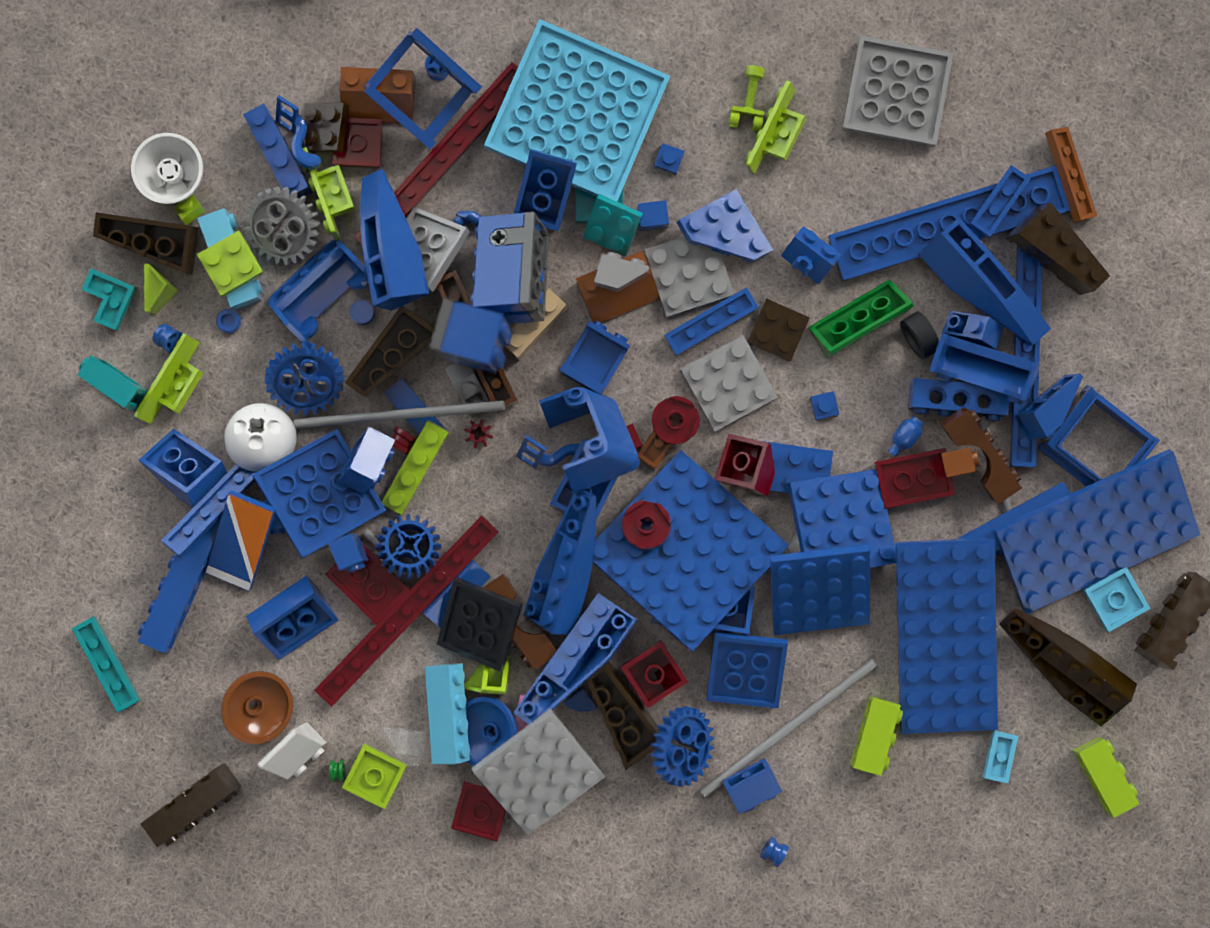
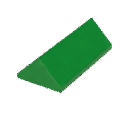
(860, 318)

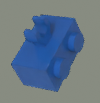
(810, 255)

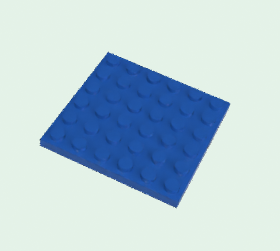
(704, 564)

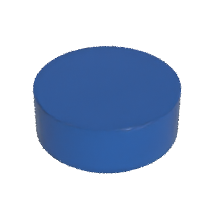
(362, 312)
(228, 321)

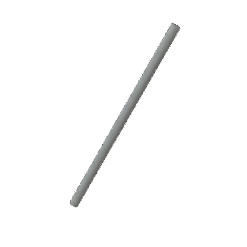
(399, 414)
(789, 727)

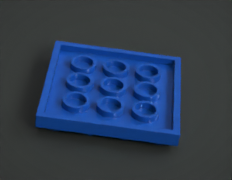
(310, 498)
(843, 513)
(820, 589)

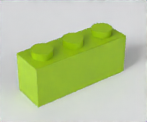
(876, 736)
(1106, 776)

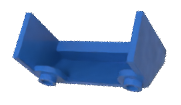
(316, 288)
(984, 367)
(606, 455)

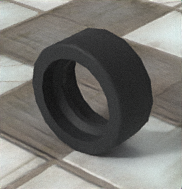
(920, 335)

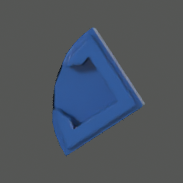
(581, 701)

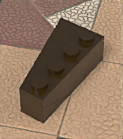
(157, 240)
(1058, 248)
(394, 347)
(1175, 622)
(623, 715)
(190, 805)

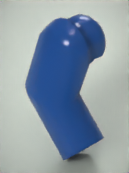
(467, 216)

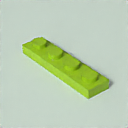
(415, 467)

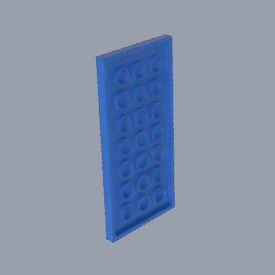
(1097, 531)
(947, 635)

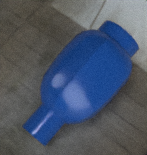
(906, 435)

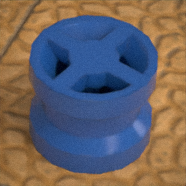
(437, 75)
(166, 337)
(774, 851)

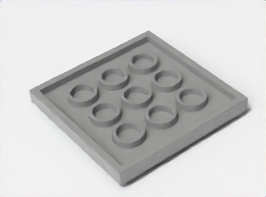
(897, 91)
(538, 772)

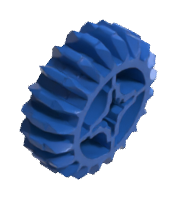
(403, 538)

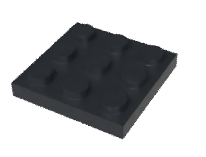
(479, 624)

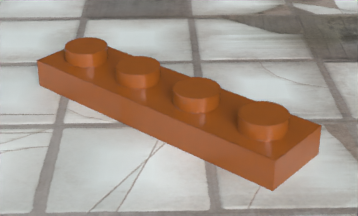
(1071, 174)

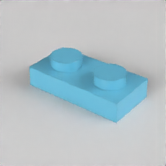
(1000, 756)

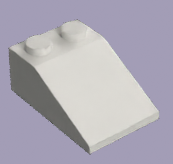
(293, 752)

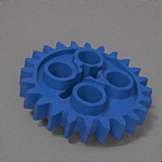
(323, 369)
(675, 763)

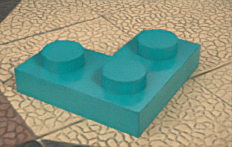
(115, 295)

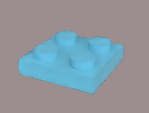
(1116, 599)

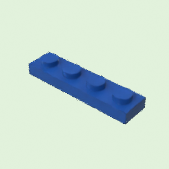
(711, 321)

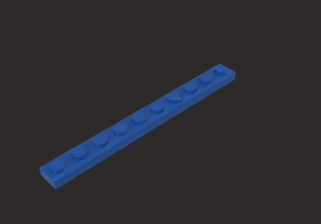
(1022, 446)

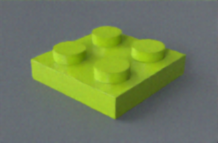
(230, 263)
(374, 776)

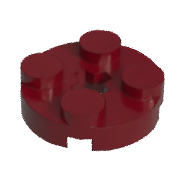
(688, 415)
(646, 511)

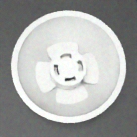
(158, 160)
(264, 445)

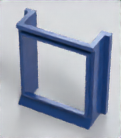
(467, 83)
(1073, 466)

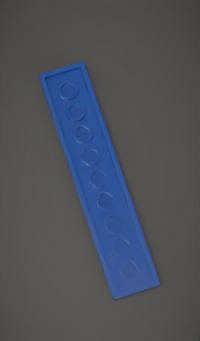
(906, 234)

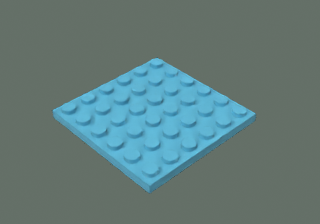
(578, 106)

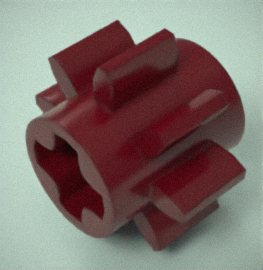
(475, 427)

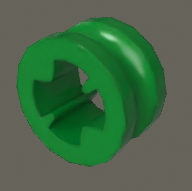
(337, 771)

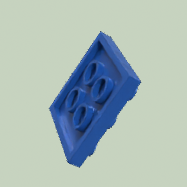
(746, 670)

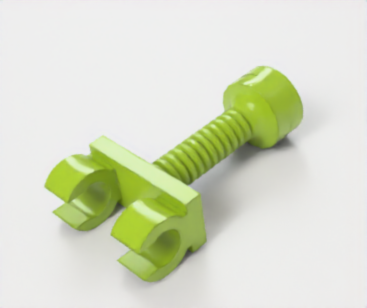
(754, 74)

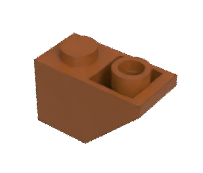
(960, 462)

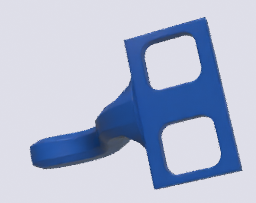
(299, 128)
(544, 459)

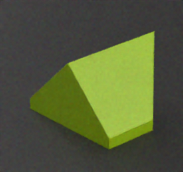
(156, 290)
(489, 680)

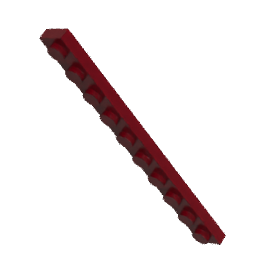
(453, 144)
(406, 611)

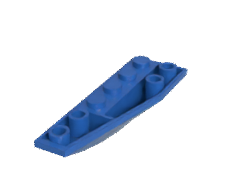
(389, 247)
(982, 281)
(565, 568)
(578, 658)

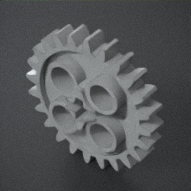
(264, 210)

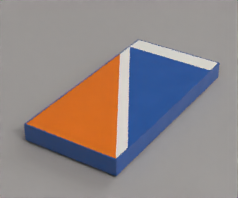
(240, 540)

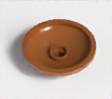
(268, 716)

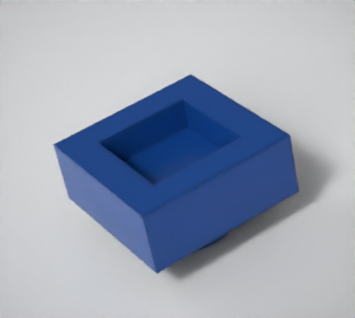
(669, 158)
(824, 405)

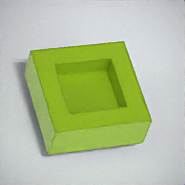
(189, 209)

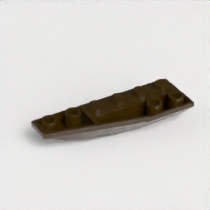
(1071, 667)

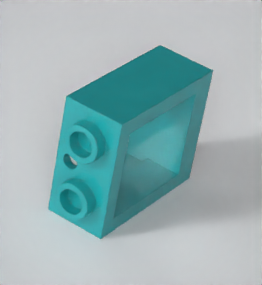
(112, 382)

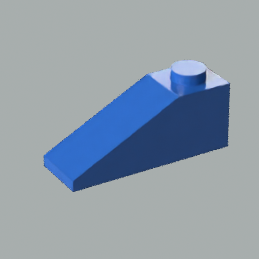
(1051, 407)

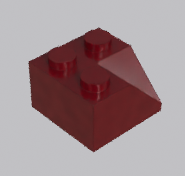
(746, 465)
(654, 673)

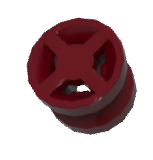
(402, 440)

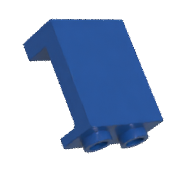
(595, 357)

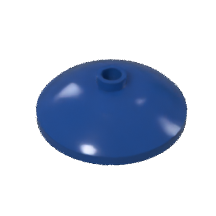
(482, 717)

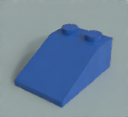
(546, 187)
(183, 467)
(564, 492)

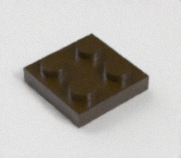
(325, 126)
(778, 330)

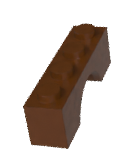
(997, 480)
(535, 647)

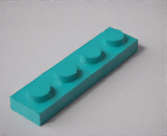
(106, 664)

